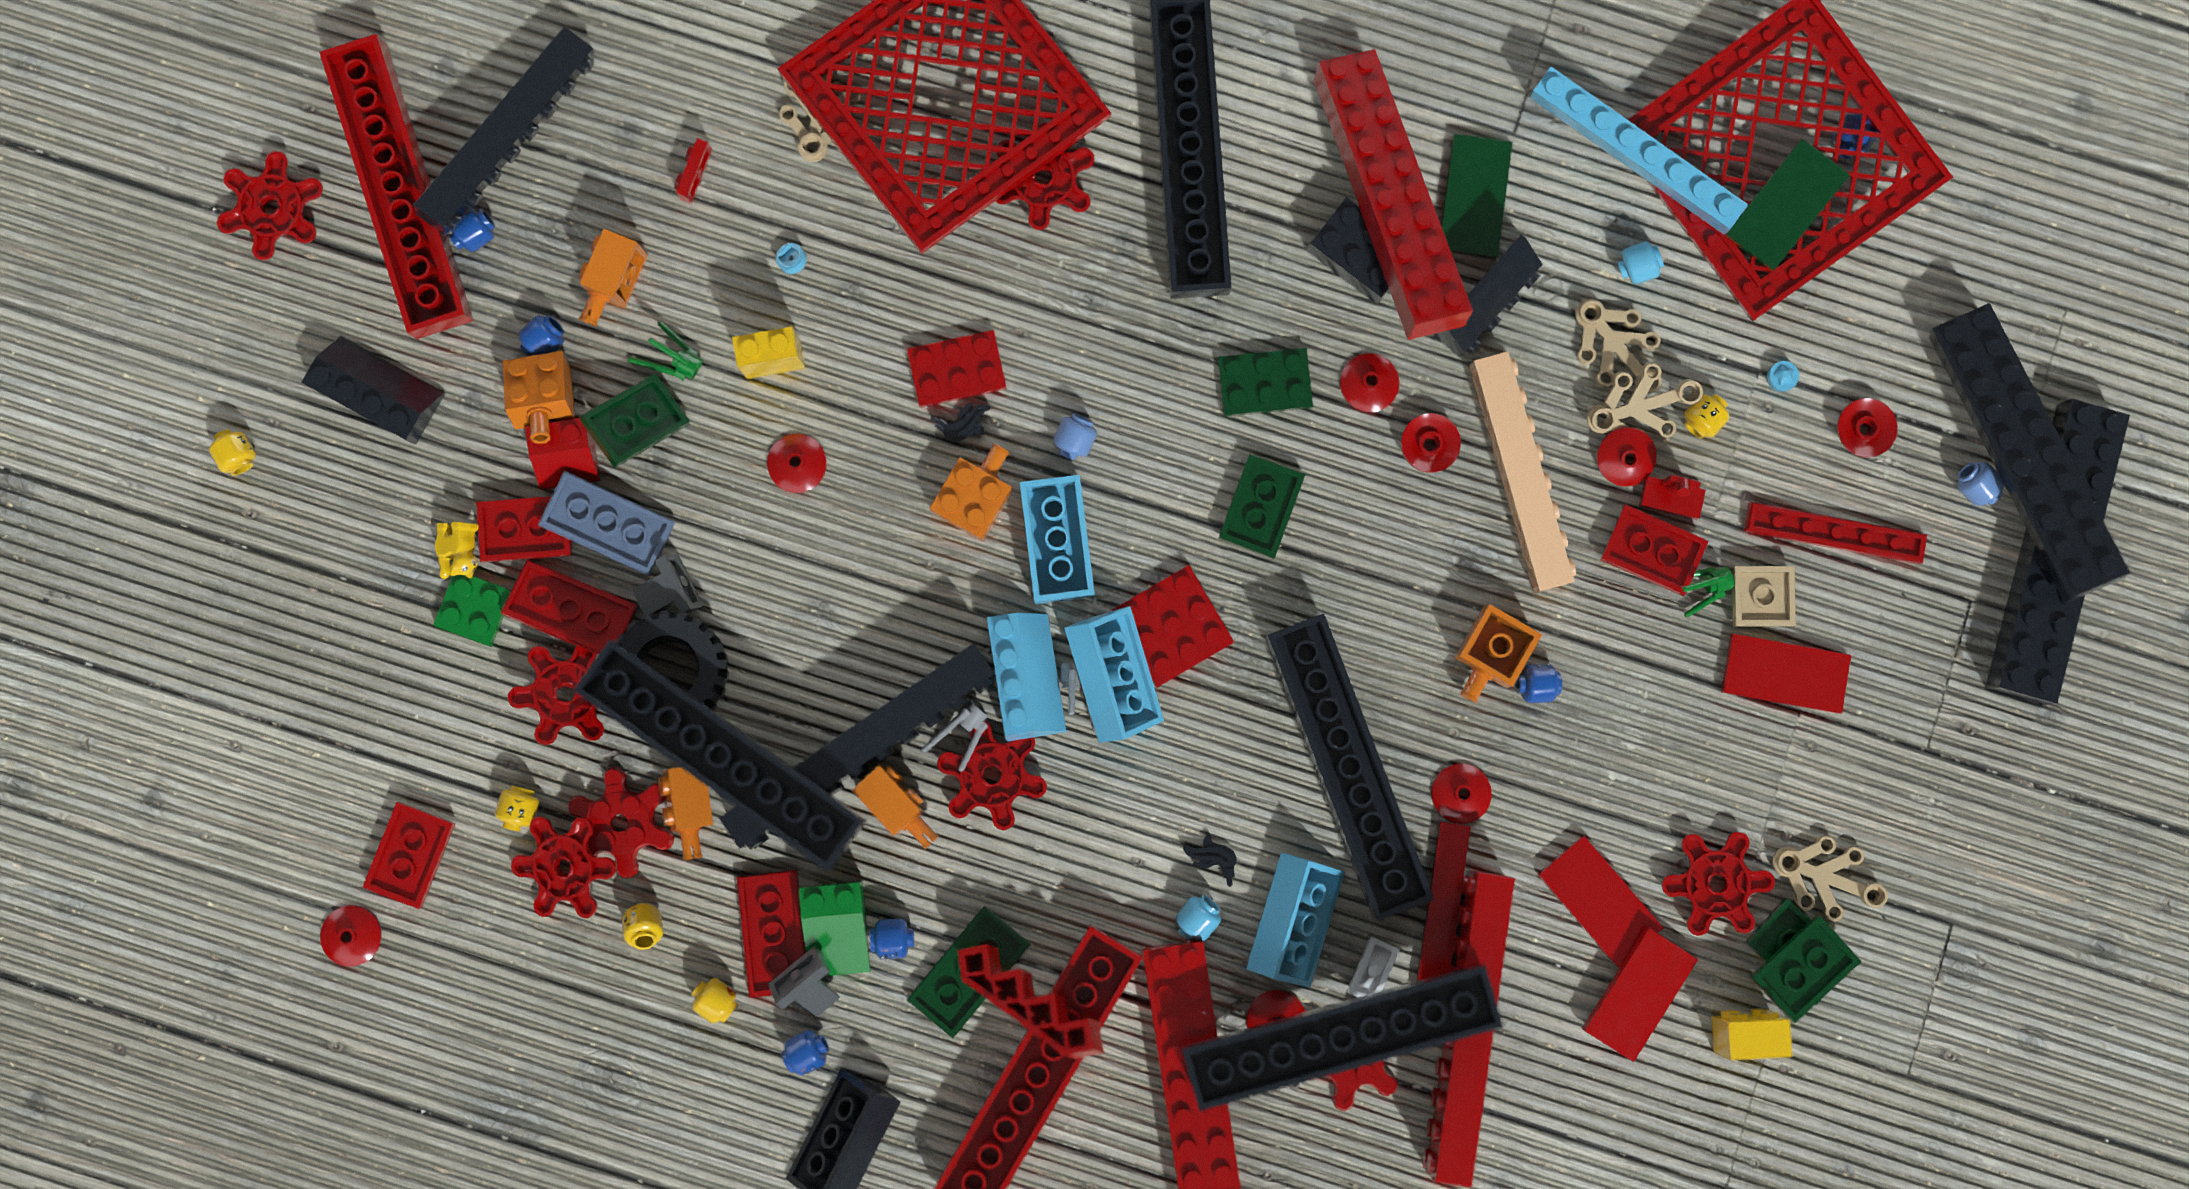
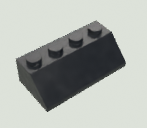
(1494, 293)
(374, 388)
(844, 1135)

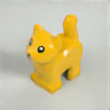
(456, 543)

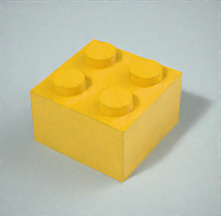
(1751, 1035)

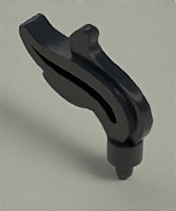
(965, 424)
(1212, 855)

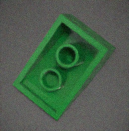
(837, 925)

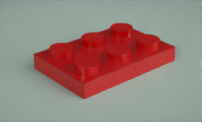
(956, 369)
(512, 532)
(1654, 550)
(409, 855)

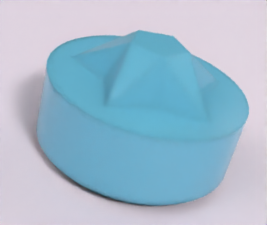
(791, 258)
(1782, 376)

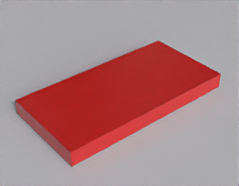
(567, 608)
(1786, 673)
(1598, 899)
(770, 926)
(1639, 994)

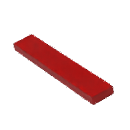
(1835, 533)
(1446, 890)

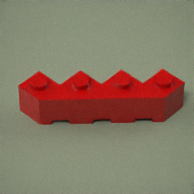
(1015, 995)

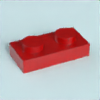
(688, 181)

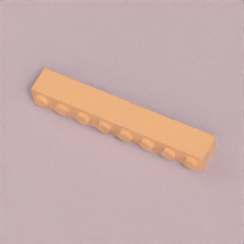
(1522, 472)

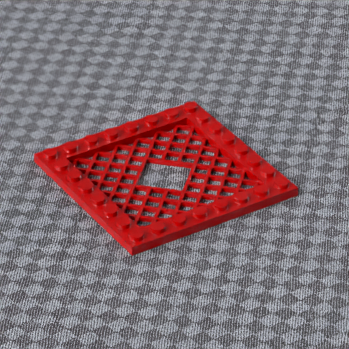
(1875, 104)
(922, 226)

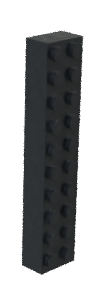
(1190, 148)
(2028, 453)
(2036, 620)
(879, 733)
(720, 755)
(1349, 768)
(1342, 1036)

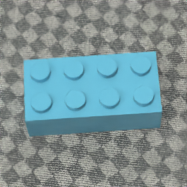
(1057, 539)

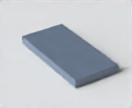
(606, 523)

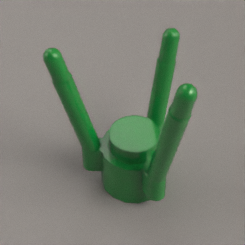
(686, 362)
(1715, 582)

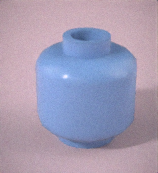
(1075, 436)
(1980, 483)

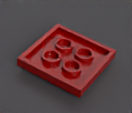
(1177, 625)

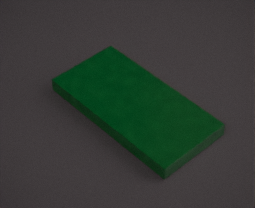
(1476, 195)
(1787, 204)
(942, 992)

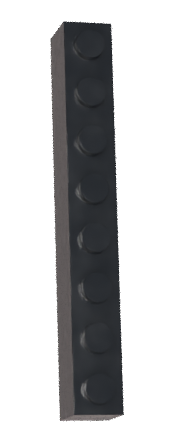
(504, 132)

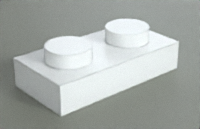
(1373, 968)

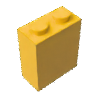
(768, 352)

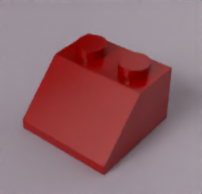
(568, 449)

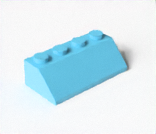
(1026, 675)
(1114, 675)
(1295, 920)

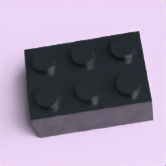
(1349, 251)

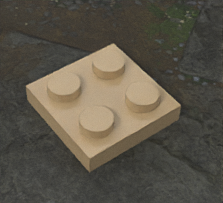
(1763, 596)

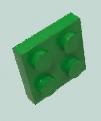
(472, 609)

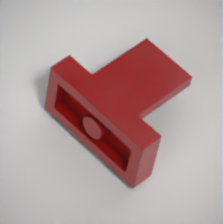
(1673, 496)

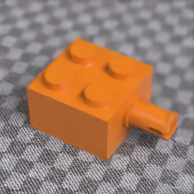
(610, 273)
(538, 392)
(974, 494)
(1495, 650)
(893, 804)
(686, 808)

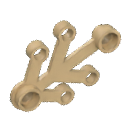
(815, 134)
(1613, 341)
(1638, 406)
(1824, 875)

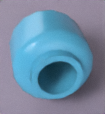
(1641, 262)
(1198, 918)

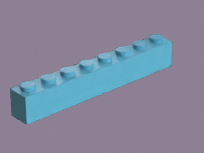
(1638, 150)

